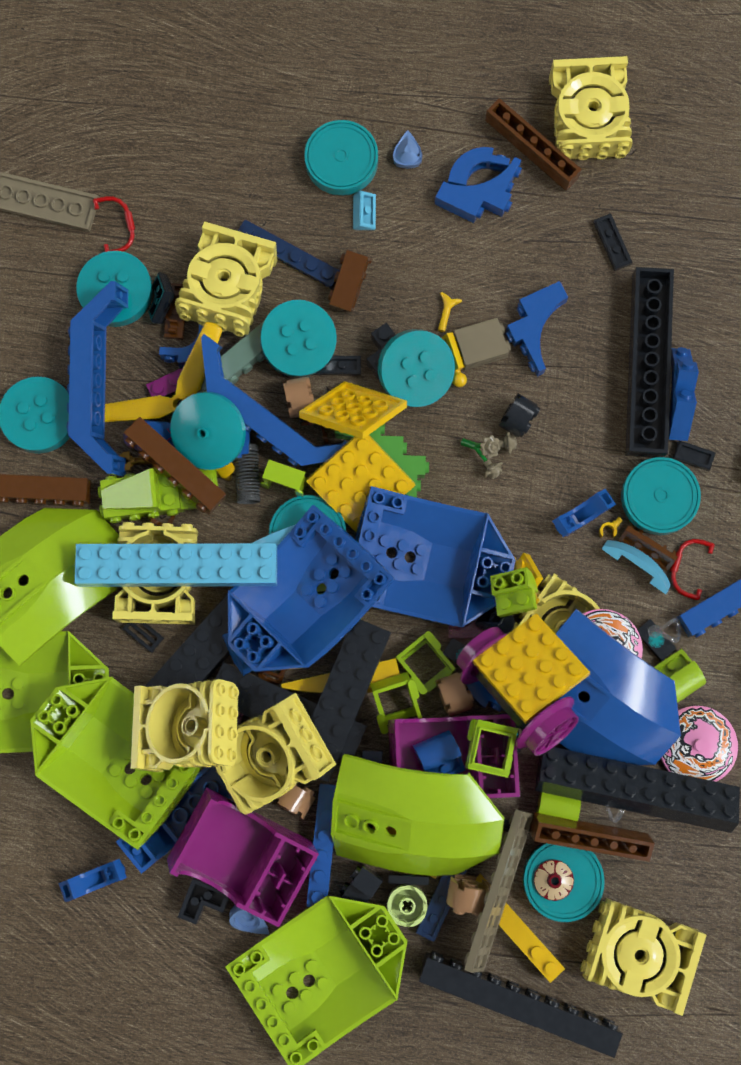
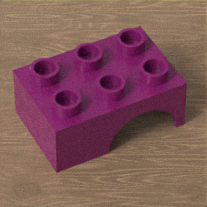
(490, 750)
(243, 857)

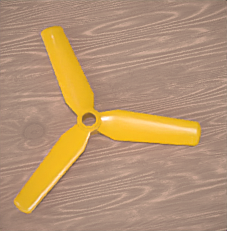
(187, 385)

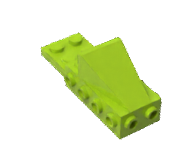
(143, 496)

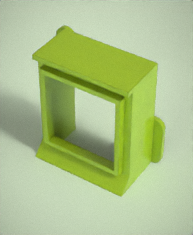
(284, 476)
(435, 645)
(391, 683)
(474, 735)

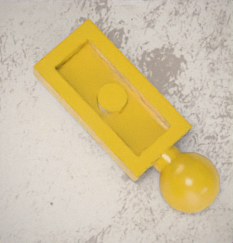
(459, 378)

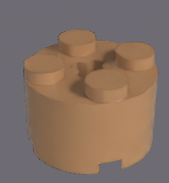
(297, 394)
(454, 694)
(297, 801)
(467, 894)

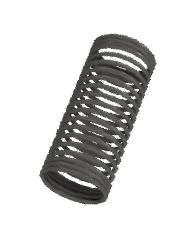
(251, 496)

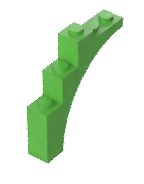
(394, 446)

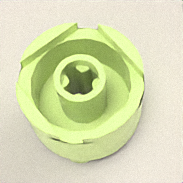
(405, 916)

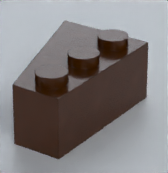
(349, 280)

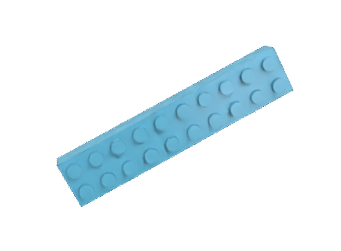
(176, 565)

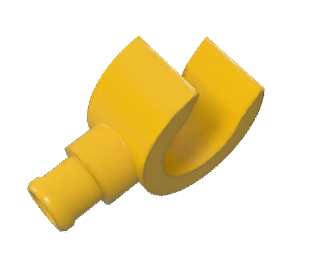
(613, 526)

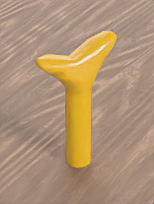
(448, 304)

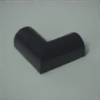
(163, 298)
(490, 619)

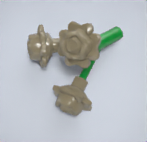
(490, 448)

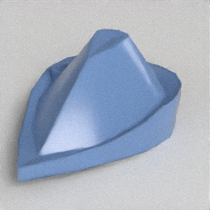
(407, 152)
(246, 921)

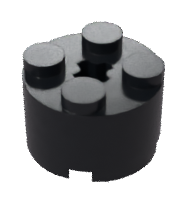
(518, 415)

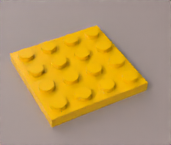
(353, 409)
(351, 472)
(531, 668)

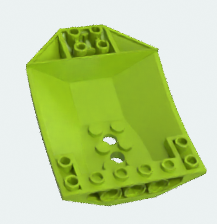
(46, 552)
(54, 665)
(82, 754)
(438, 819)
(356, 968)

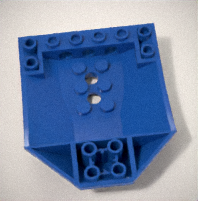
(452, 552)
(292, 622)
(630, 703)

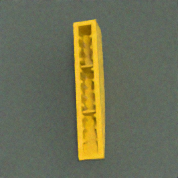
(316, 684)
(528, 942)

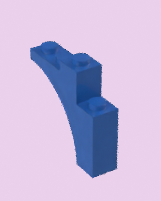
(472, 200)
(527, 331)
(682, 394)

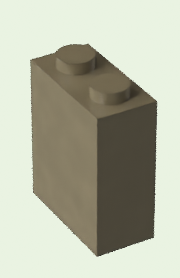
(482, 343)

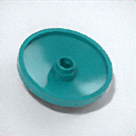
(222, 426)

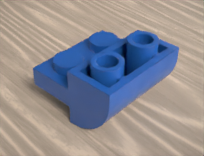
(439, 754)

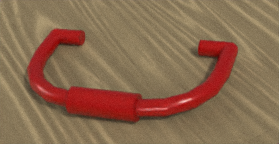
(128, 216)
(674, 568)

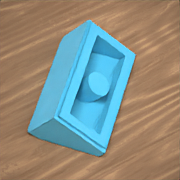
(364, 211)

